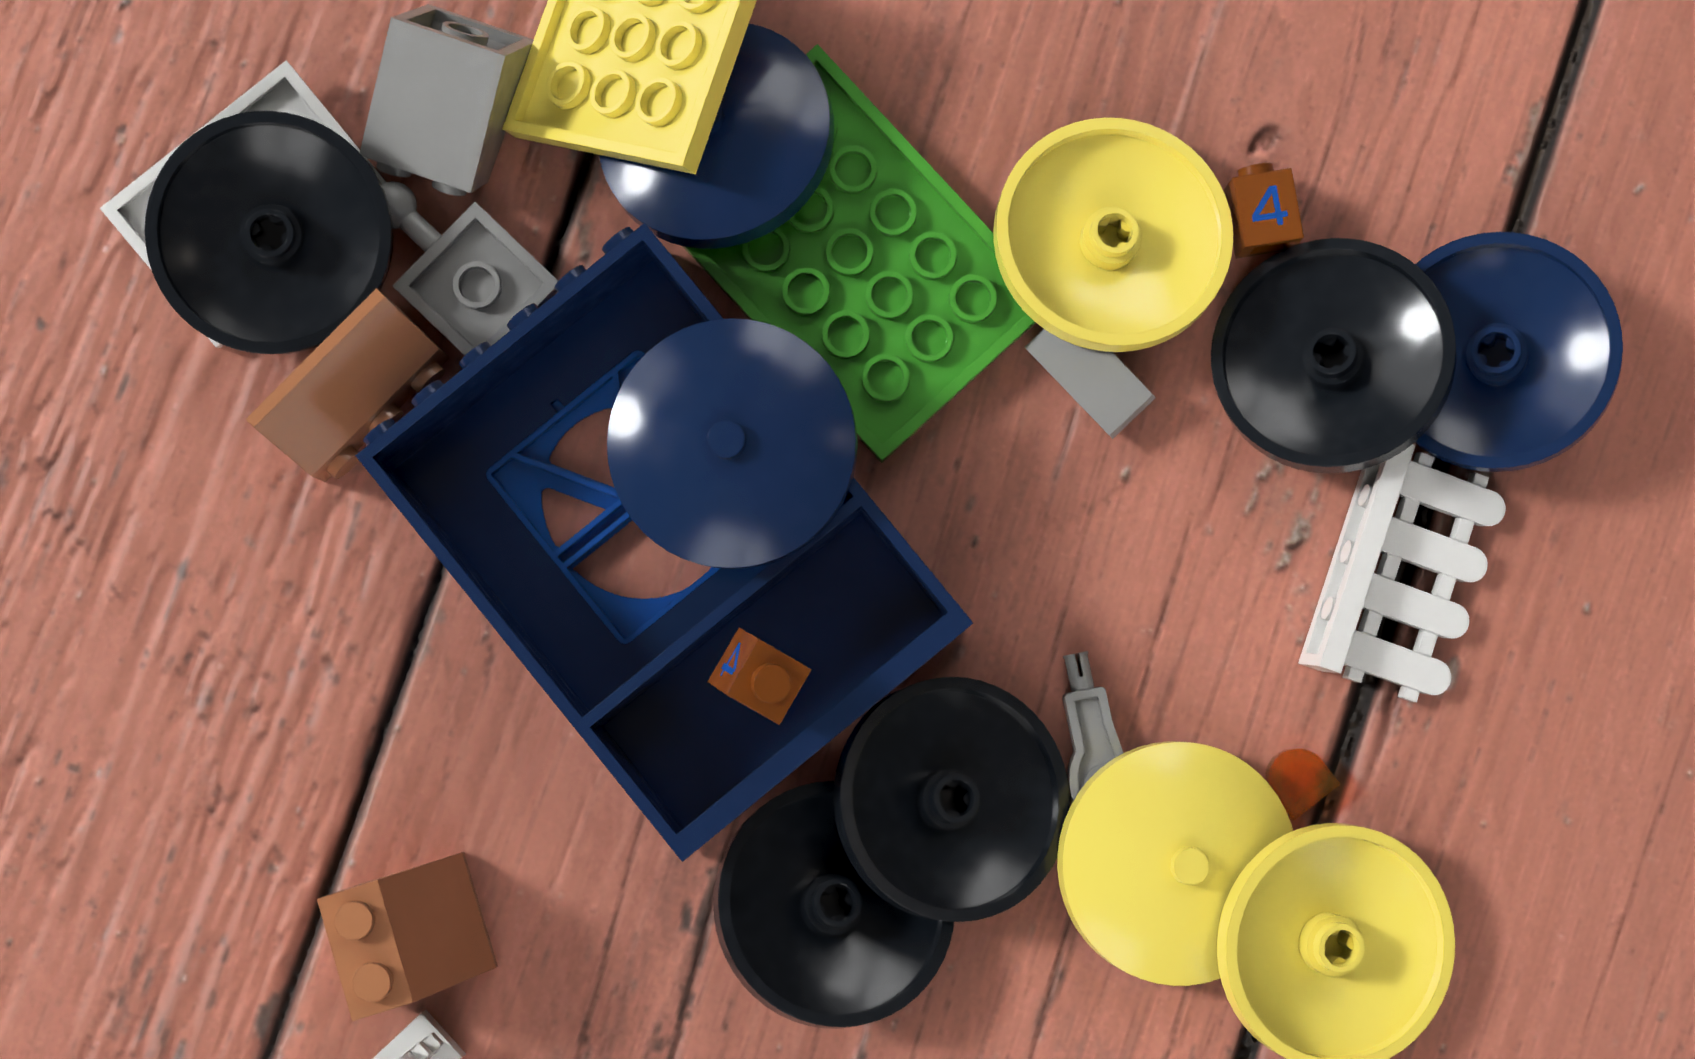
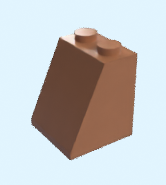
(407, 935)

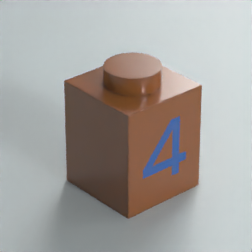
(1263, 210)
(759, 676)

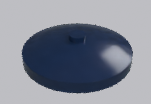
(758, 160)
(1531, 351)
(732, 443)

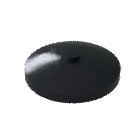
(267, 231)
(1334, 355)
(951, 799)
(809, 927)

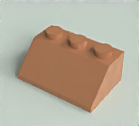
(349, 388)

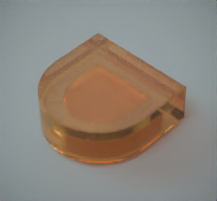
(1299, 780)

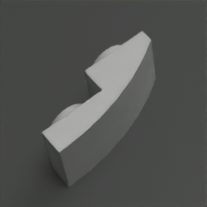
(1094, 380)

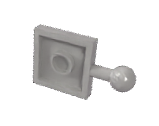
(469, 275)

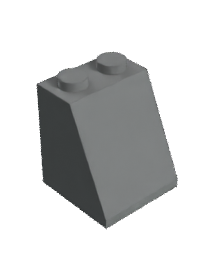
(443, 98)

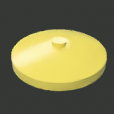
(1113, 234)
(1157, 853)
(1336, 944)

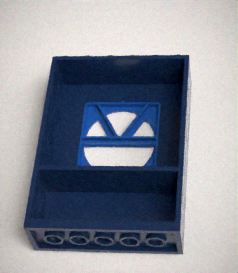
(634, 669)

